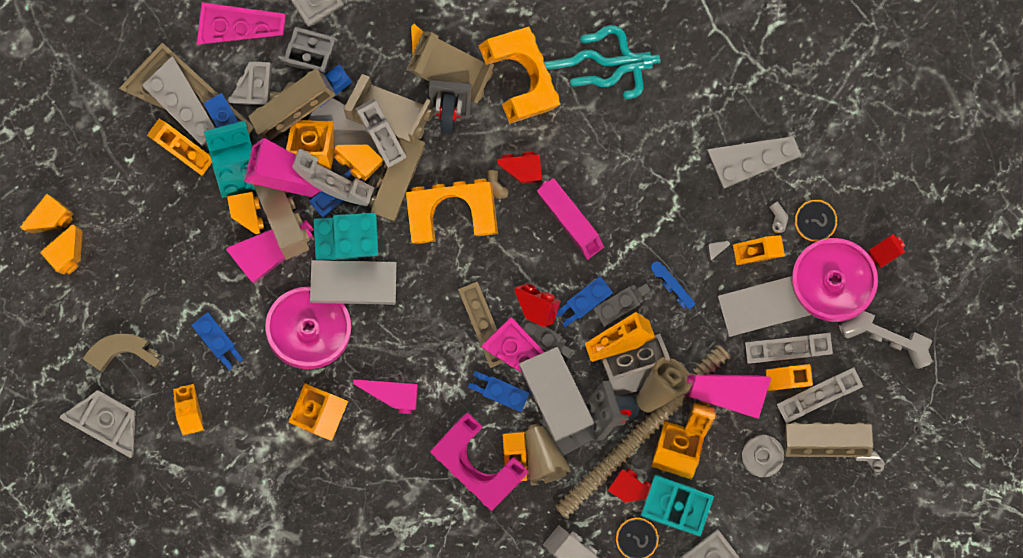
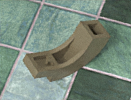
(107, 348)

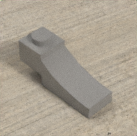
(380, 132)

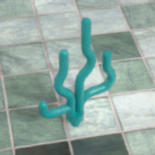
(632, 62)

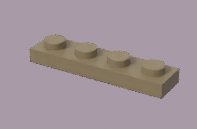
(480, 317)

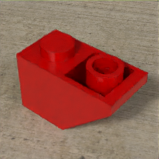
(523, 168)
(886, 250)
(537, 305)
(628, 487)

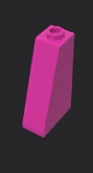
(272, 168)
(570, 218)
(260, 253)
(733, 392)

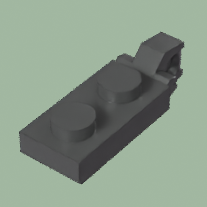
(620, 304)
(545, 337)

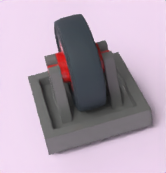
(450, 102)
(609, 410)

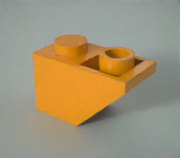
(359, 158)
(244, 211)
(789, 377)
(187, 409)

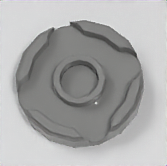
(763, 456)

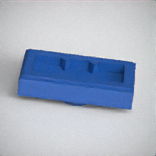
(220, 111)

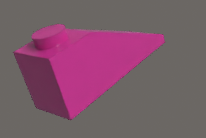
(397, 395)

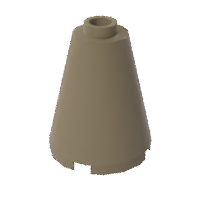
(663, 385)
(543, 456)

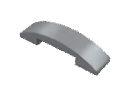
(330, 182)
(789, 348)
(819, 395)

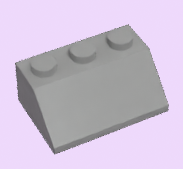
(630, 369)

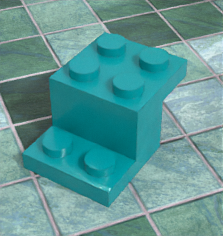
(230, 155)
(346, 237)
(677, 505)

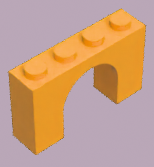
(522, 47)
(423, 203)

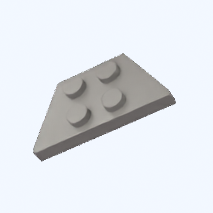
(105, 420)

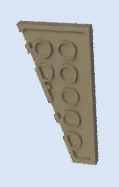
(159, 57)

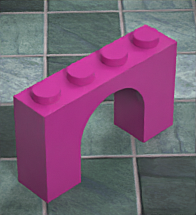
(453, 455)

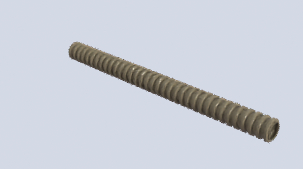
(634, 439)

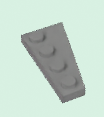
(175, 94)
(750, 159)

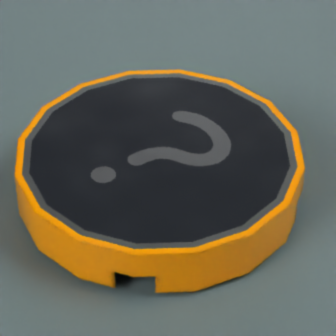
(815, 220)
(637, 538)

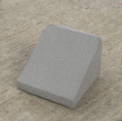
(716, 248)

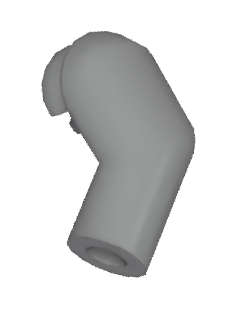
(781, 218)
(874, 461)

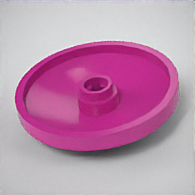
(834, 279)
(307, 332)

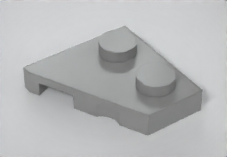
(254, 85)

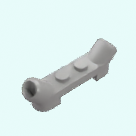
(916, 345)

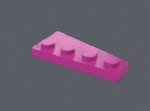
(230, 23)
(511, 344)

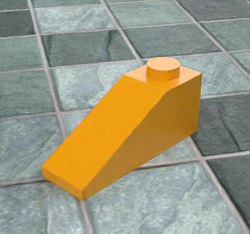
(180, 146)
(621, 337)
(700, 418)

